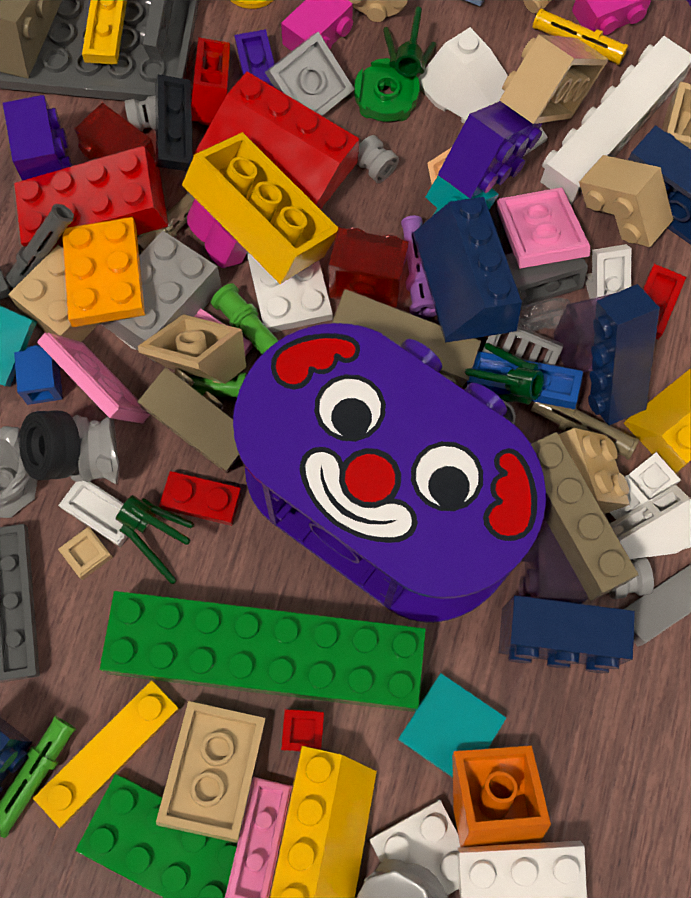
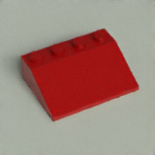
(295, 138)

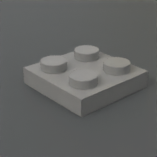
(311, 76)

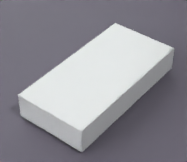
(95, 509)

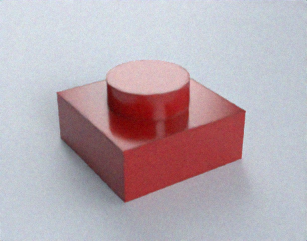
(302, 729)

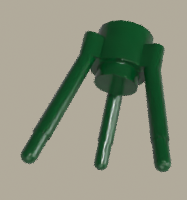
(409, 56)
(523, 382)
(138, 515)

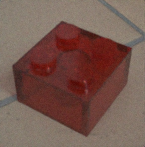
(367, 265)

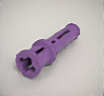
(416, 281)

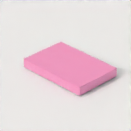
(542, 228)
(93, 378)

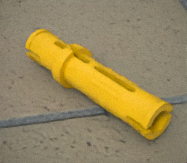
(545, 22)

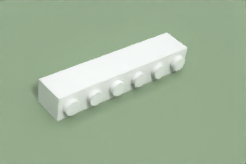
(618, 117)

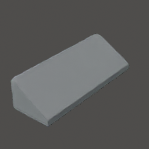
(663, 607)

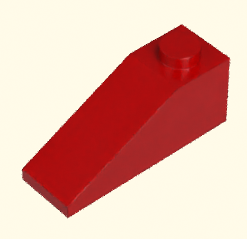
(209, 79)

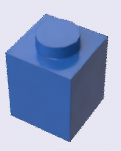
(37, 376)

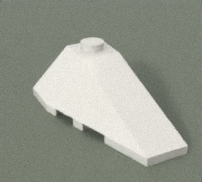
(465, 77)

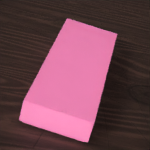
(259, 840)

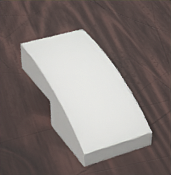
(646, 483)

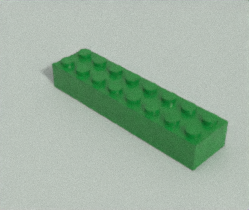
(264, 651)

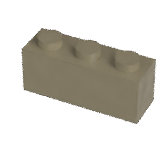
(192, 417)

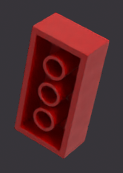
(95, 193)

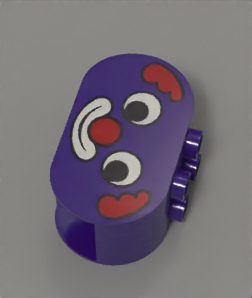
(389, 468)

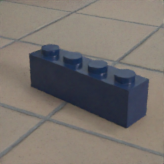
(622, 353)

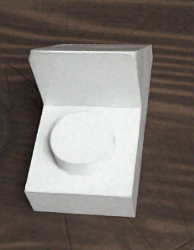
(609, 271)

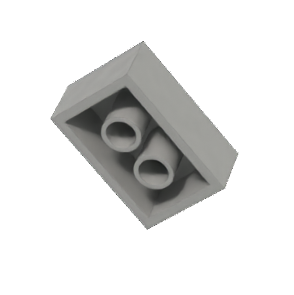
(173, 285)

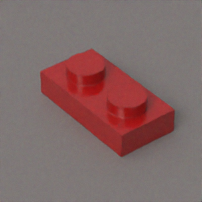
(663, 288)
(200, 498)

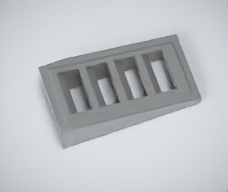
(553, 346)

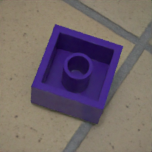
(35, 137)

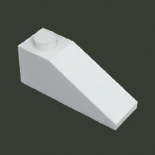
(656, 526)

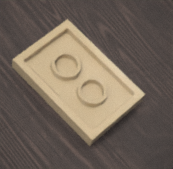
(211, 772)

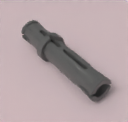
(56, 222)

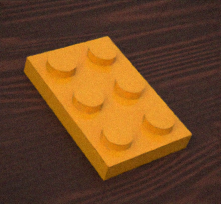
(102, 272)

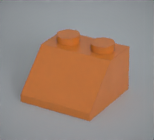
(498, 797)

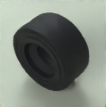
(49, 445)

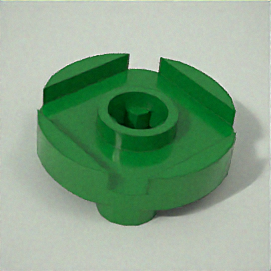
(385, 106)

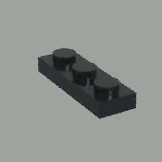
(173, 123)

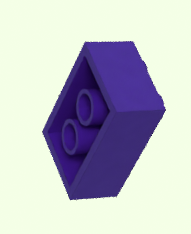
(489, 149)

